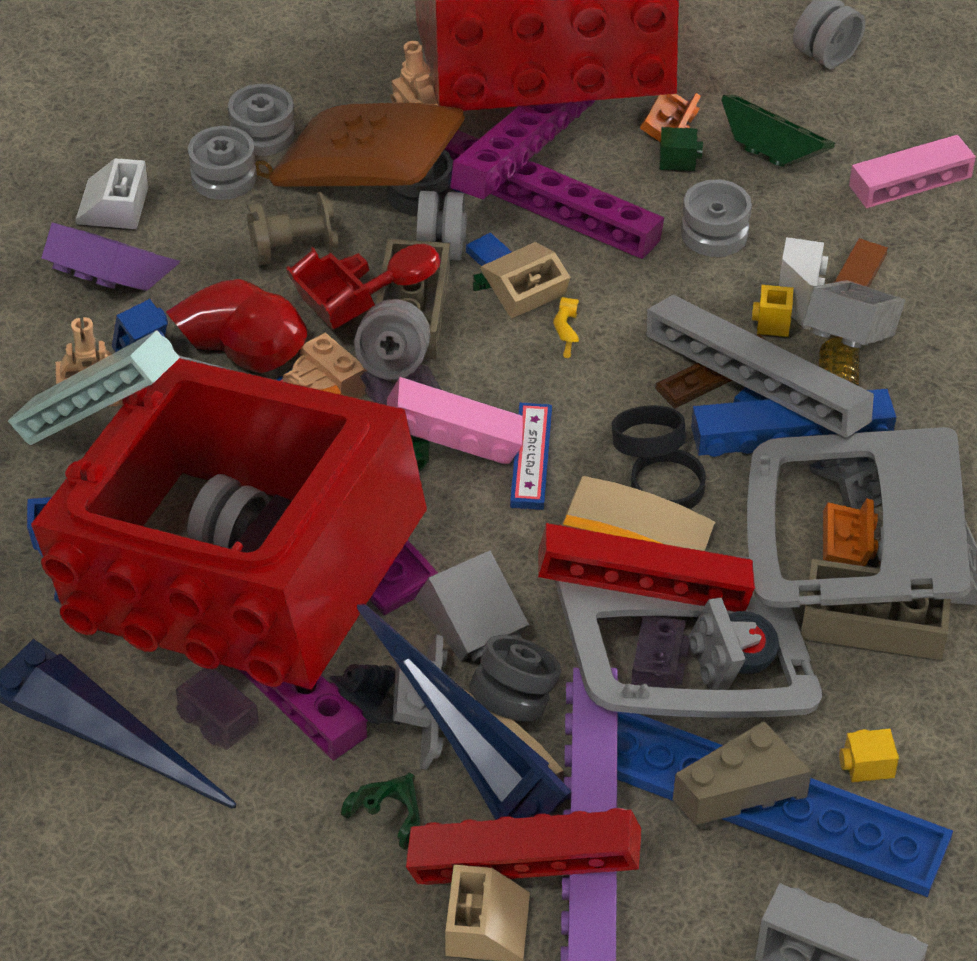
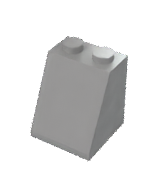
(472, 605)

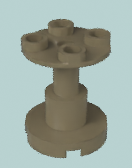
(279, 229)

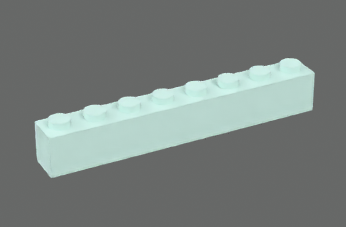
(94, 388)

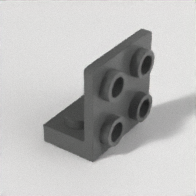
(855, 476)

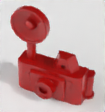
(334, 285)

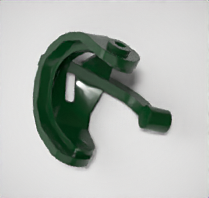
(373, 794)

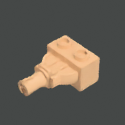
(414, 80)
(85, 352)
(327, 364)

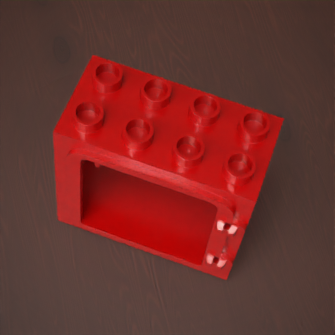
(548, 50)
(257, 611)

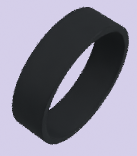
(648, 446)
(680, 457)

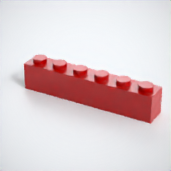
(644, 567)
(527, 846)

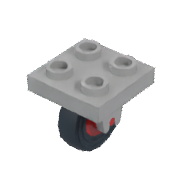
(731, 644)

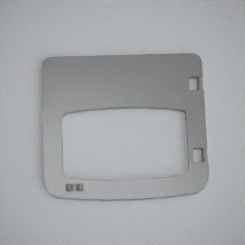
(920, 518)
(586, 604)

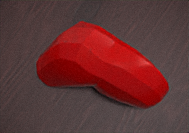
(244, 321)

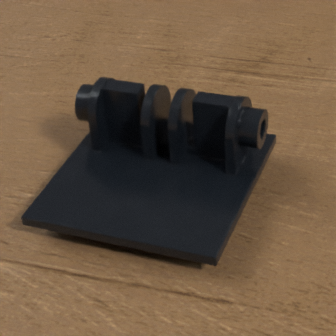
(369, 689)

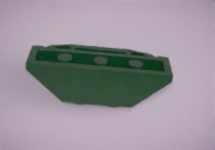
(771, 133)

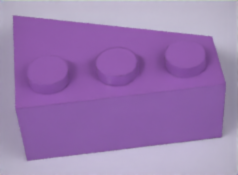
(104, 258)

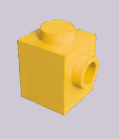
(773, 310)
(869, 755)

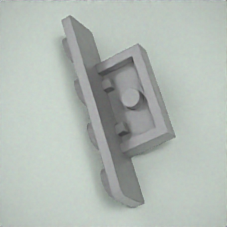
(411, 709)

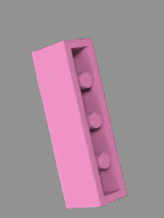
(912, 171)
(458, 421)

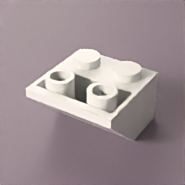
(115, 195)
(801, 269)

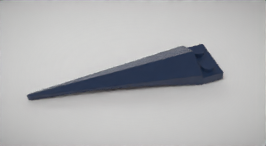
(64, 697)
(502, 766)

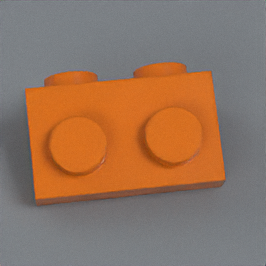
(669, 111)
(849, 533)

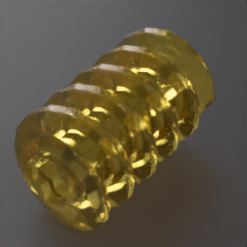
(840, 359)

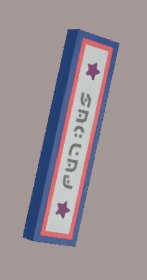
(532, 458)

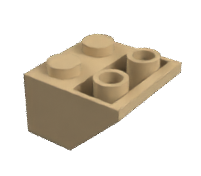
(527, 278)
(486, 915)

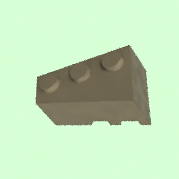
(741, 775)

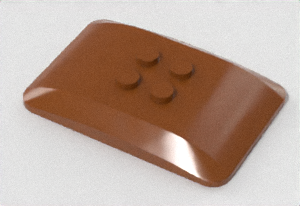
(368, 145)

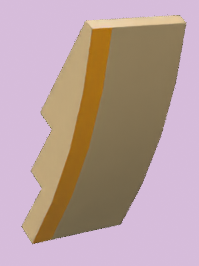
(635, 514)

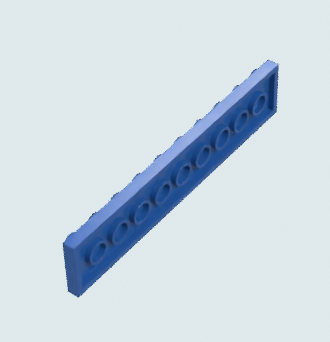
(824, 823)

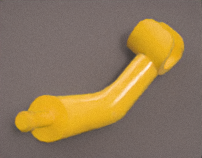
(566, 309)

